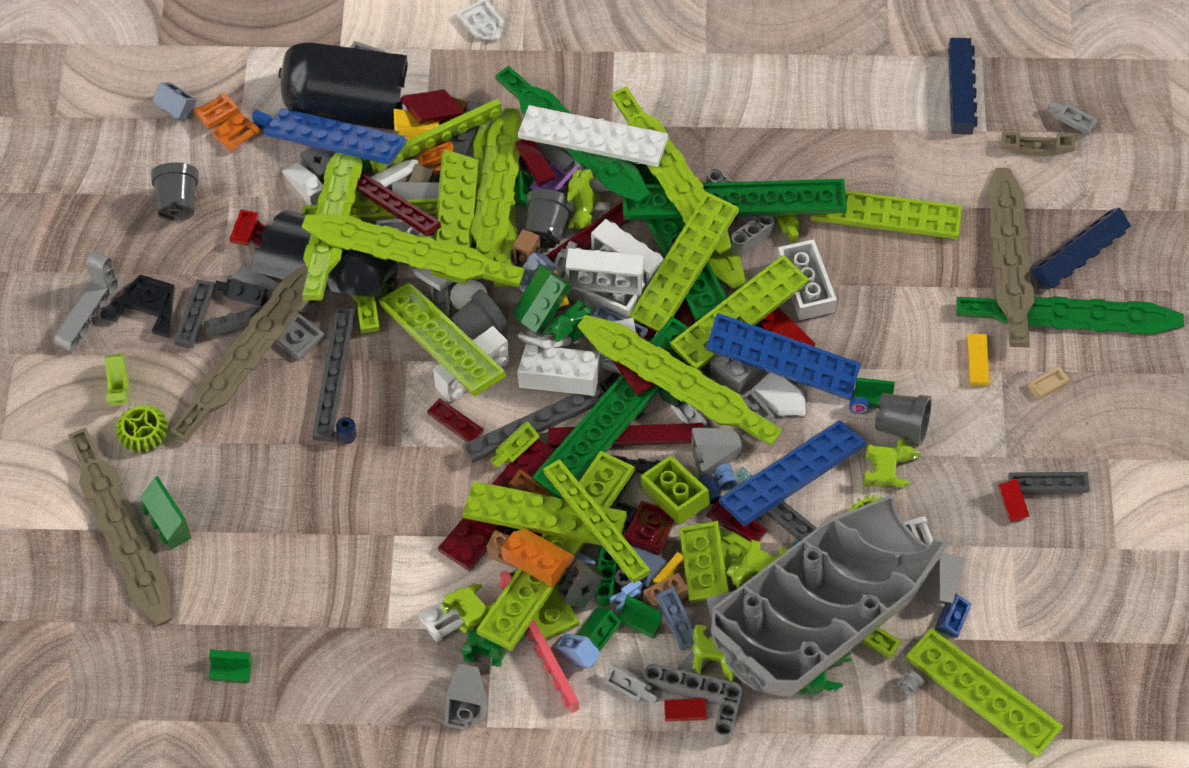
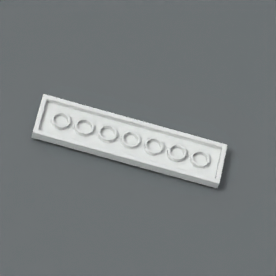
(593, 135)

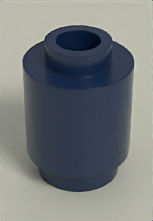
(346, 430)
(710, 483)

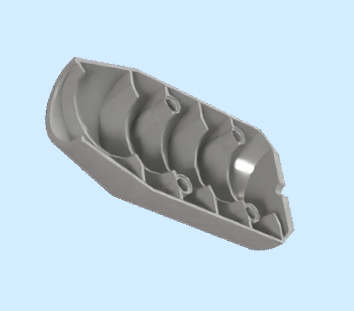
(822, 598)

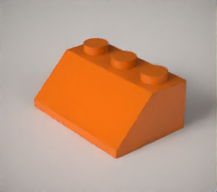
(536, 556)

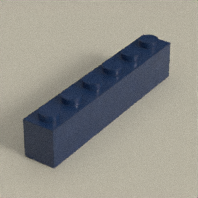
(961, 86)
(1080, 248)

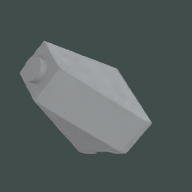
(715, 447)
(942, 581)
(465, 698)

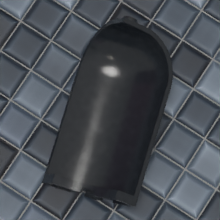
(343, 83)
(353, 275)

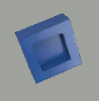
(261, 119)

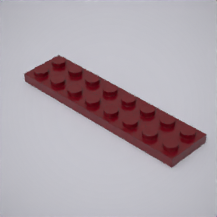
(470, 537)

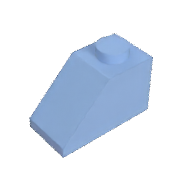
(577, 650)

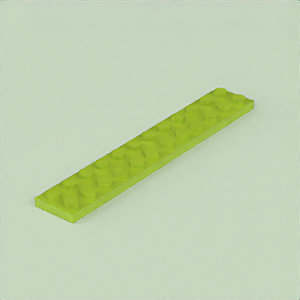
(526, 594)

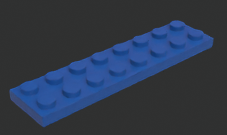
(335, 136)
(783, 356)
(792, 472)

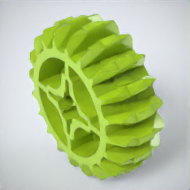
(138, 422)

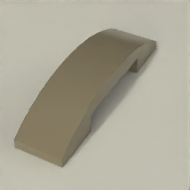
(1038, 145)

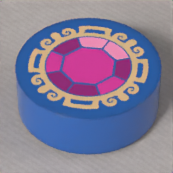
(859, 405)

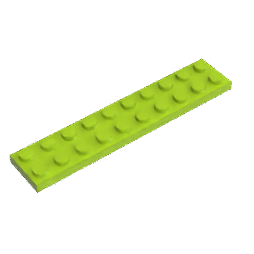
(442, 339)

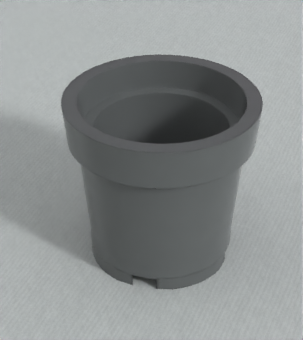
(175, 190)
(547, 215)
(479, 316)
(904, 416)

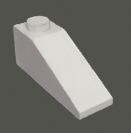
(304, 182)

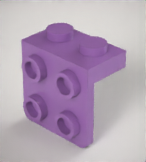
(561, 179)

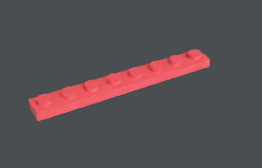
(550, 663)

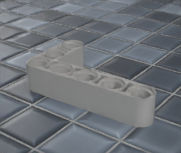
(755, 228)
(91, 302)
(703, 684)

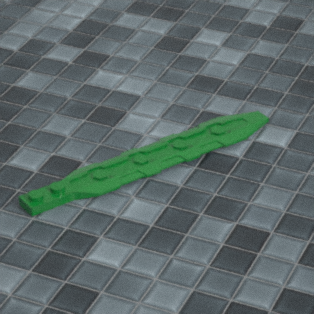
(615, 174)
(1091, 314)

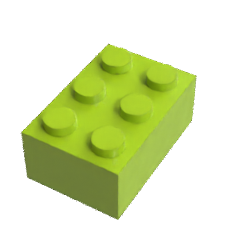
(675, 490)

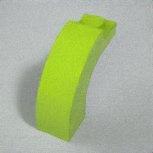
(117, 379)

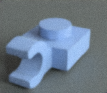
(632, 590)

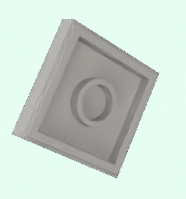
(300, 337)

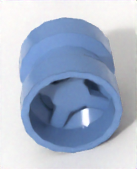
(725, 477)

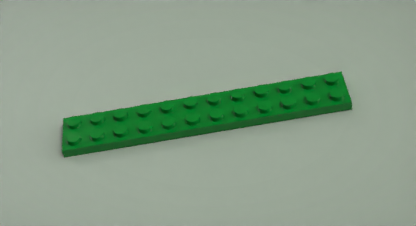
(752, 199)
(706, 290)
(607, 418)

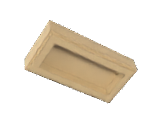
(1049, 382)

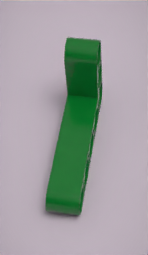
(607, 584)

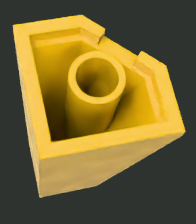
(407, 125)

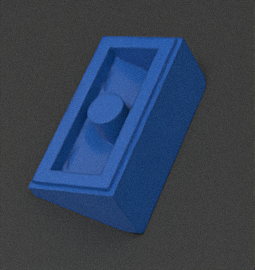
(953, 616)

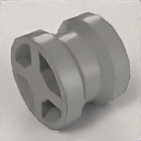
(910, 682)

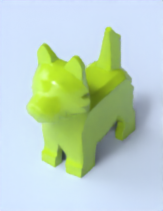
(583, 197)
(885, 462)
(752, 564)
(468, 606)
(705, 650)

